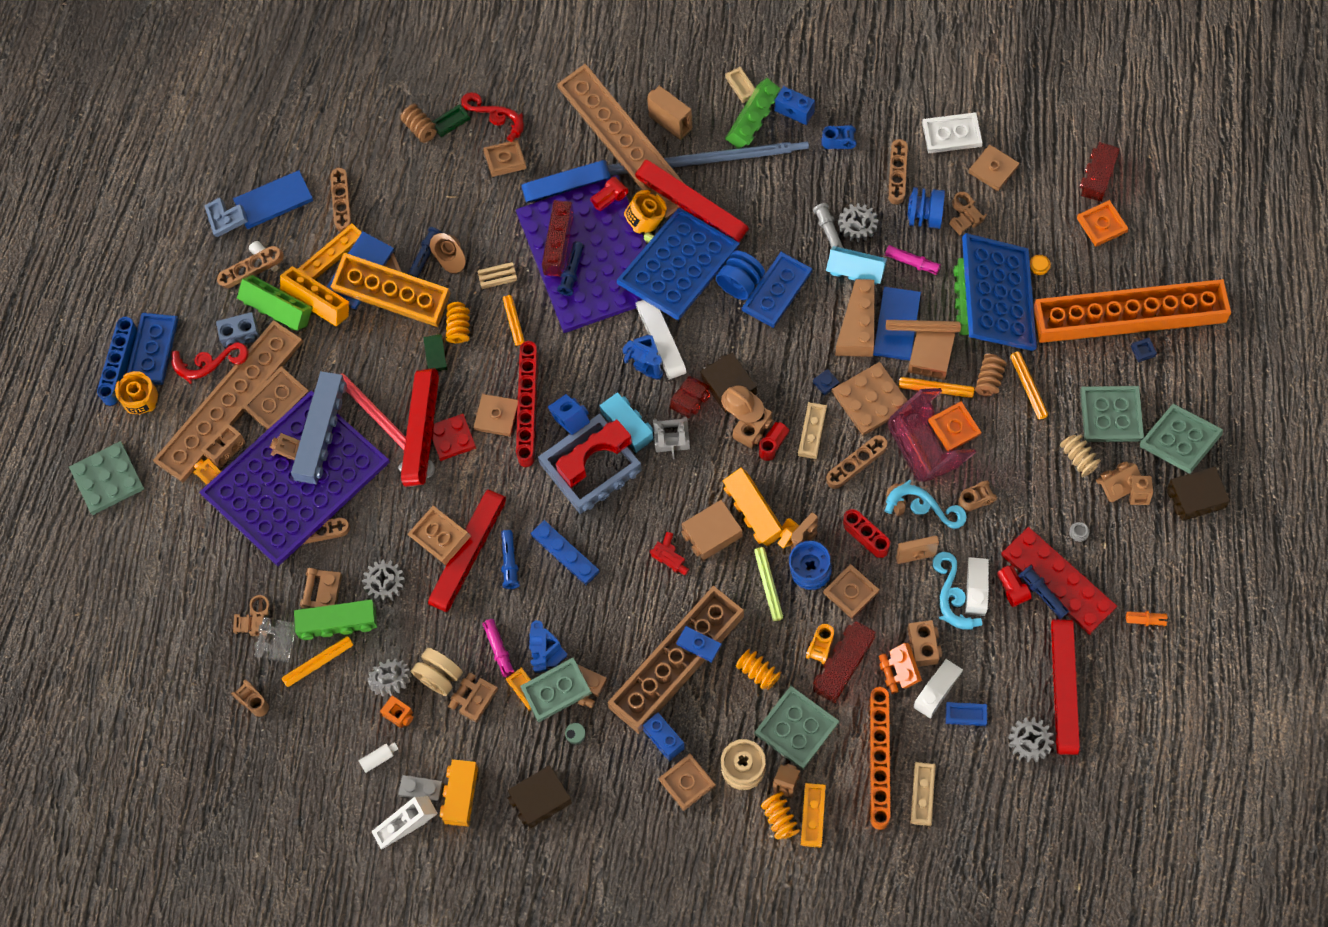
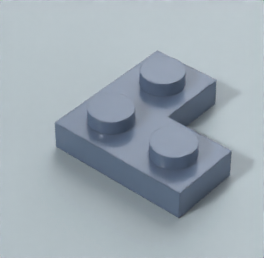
(222, 219)

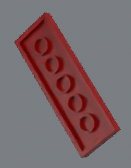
(1084, 600)

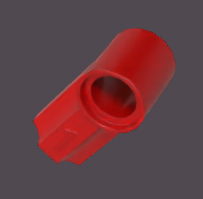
(612, 191)
(773, 440)
(1015, 590)

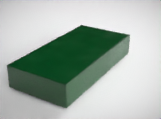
(451, 120)
(435, 352)

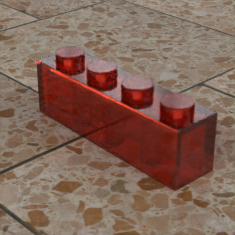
(557, 238)
(844, 661)

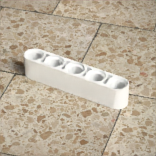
(656, 326)

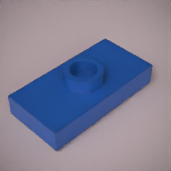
(698, 644)

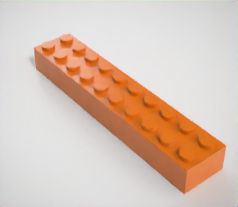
(1131, 311)

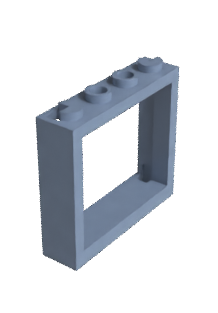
(604, 490)

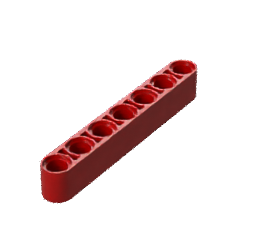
(690, 200)
(529, 411)
(420, 427)
(462, 562)
(1065, 687)

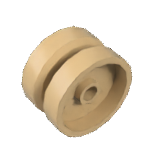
(436, 671)
(743, 776)

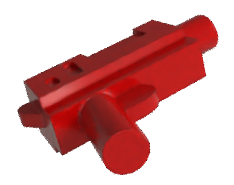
(666, 554)

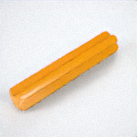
(513, 320)

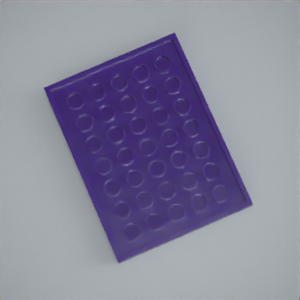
(606, 254)
(282, 513)

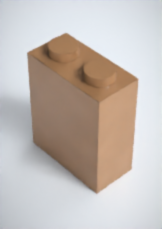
(669, 112)
(931, 353)
(711, 530)

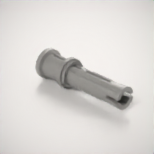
(826, 222)

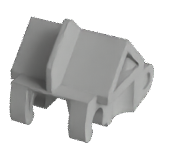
(671, 441)

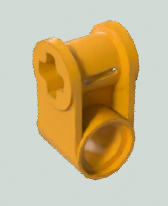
(820, 647)

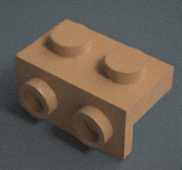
(1118, 482)

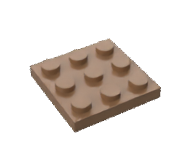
(870, 398)

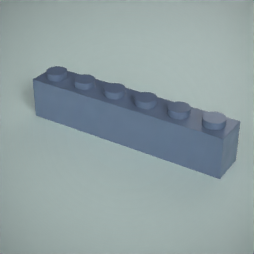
(318, 428)

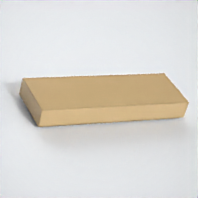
(812, 430)
(923, 794)

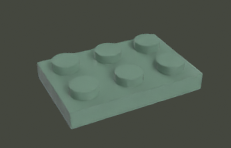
(556, 689)

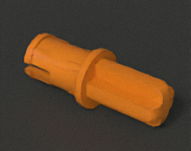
(1146, 618)

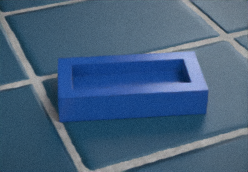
(966, 714)

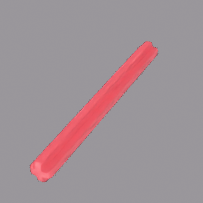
(375, 413)

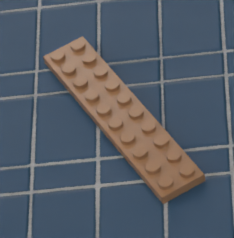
(614, 127)
(226, 400)

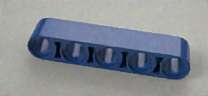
(565, 181)
(117, 352)

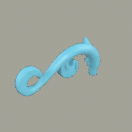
(928, 501)
(947, 592)

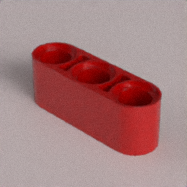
(868, 542)

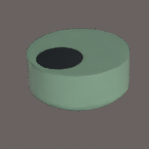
(575, 733)

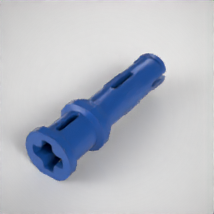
(509, 567)

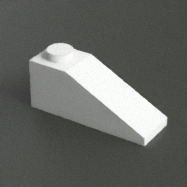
(977, 586)
(937, 688)
(405, 820)

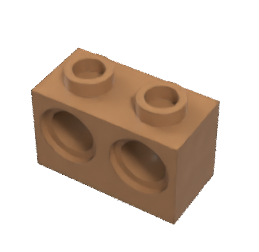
(756, 427)
(223, 446)
(920, 643)

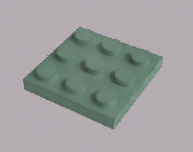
(1111, 414)
(1181, 438)
(106, 477)
(796, 727)

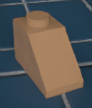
(786, 780)

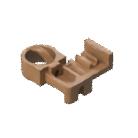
(968, 214)
(252, 623)

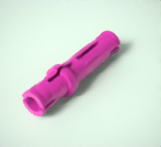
(920, 263)
(501, 656)

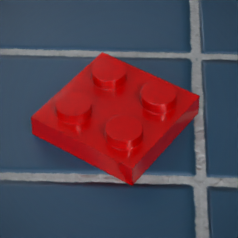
(452, 437)

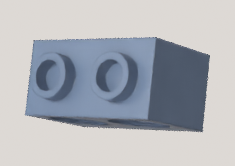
(237, 326)

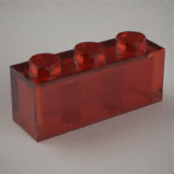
(1099, 171)

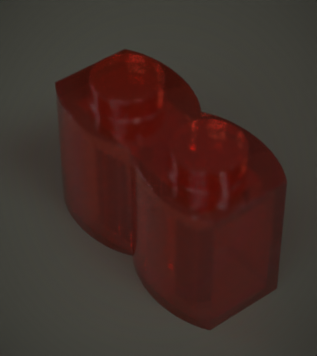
(689, 397)

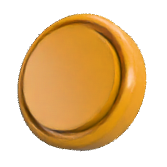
(1039, 264)

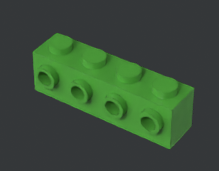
(752, 114)
(960, 302)
(274, 303)
(335, 619)

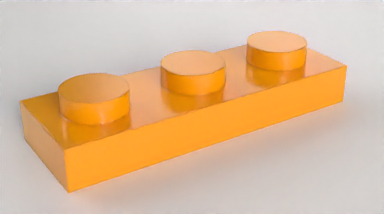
(813, 815)

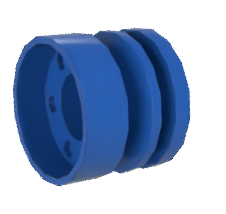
(926, 207)
(740, 275)
(808, 555)

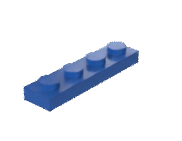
(565, 552)

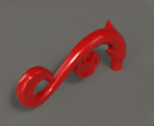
(495, 111)
(204, 357)

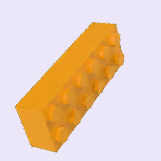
(390, 289)

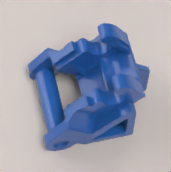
(645, 356)
(544, 648)

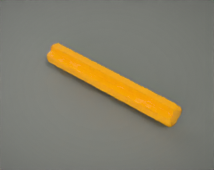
(1029, 385)
(947, 388)
(317, 661)

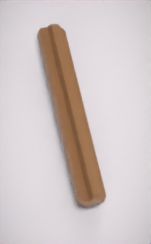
(918, 325)

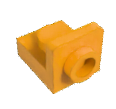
(206, 470)
(789, 527)

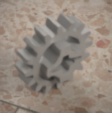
(863, 218)
(376, 577)
(389, 677)
(1022, 742)

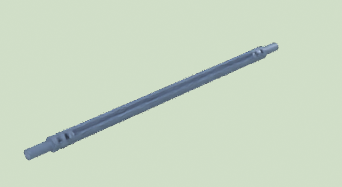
(724, 155)

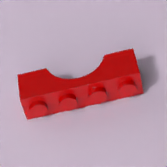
(611, 438)

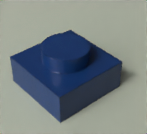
(1143, 350)
(826, 382)

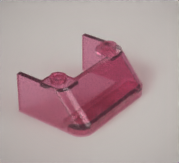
(917, 440)

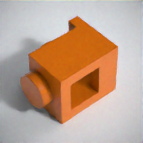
(395, 706)

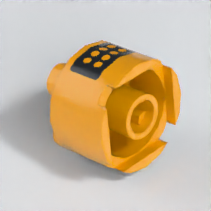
(645, 211)
(136, 393)

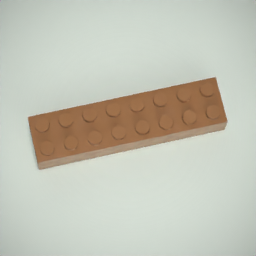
(672, 665)

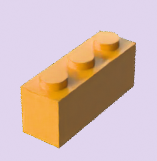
(459, 792)

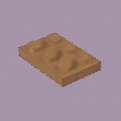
(275, 398)
(439, 535)

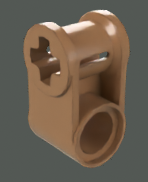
(979, 494)
(249, 696)

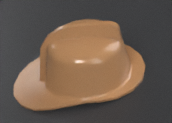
(448, 252)
(742, 404)

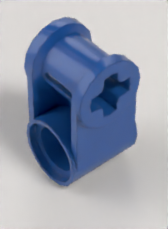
(839, 137)

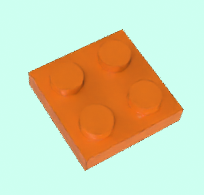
(1102, 223)
(954, 426)

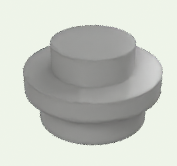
(1079, 531)

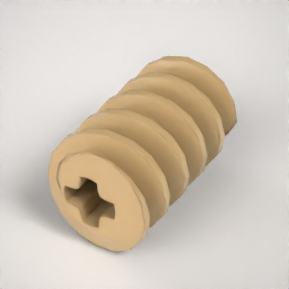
(1080, 454)

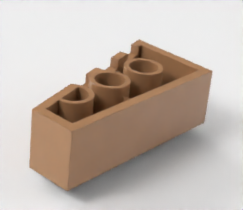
(858, 324)

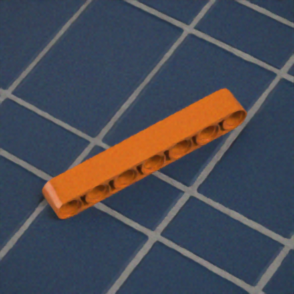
(878, 767)

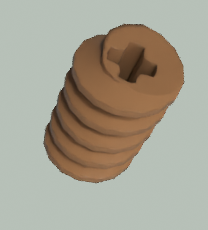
(418, 123)
(990, 374)

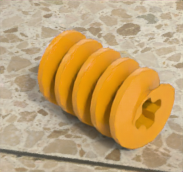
(457, 323)
(758, 670)
(779, 817)

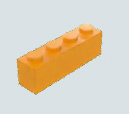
(323, 300)
(754, 507)

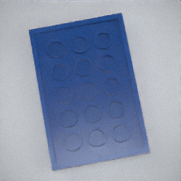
(678, 263)
(999, 292)

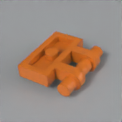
(904, 665)

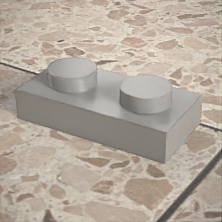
(419, 787)

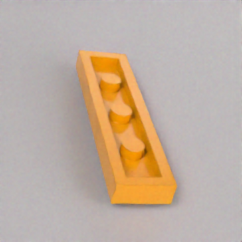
(331, 252)

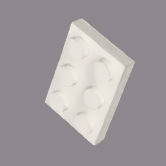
(952, 133)

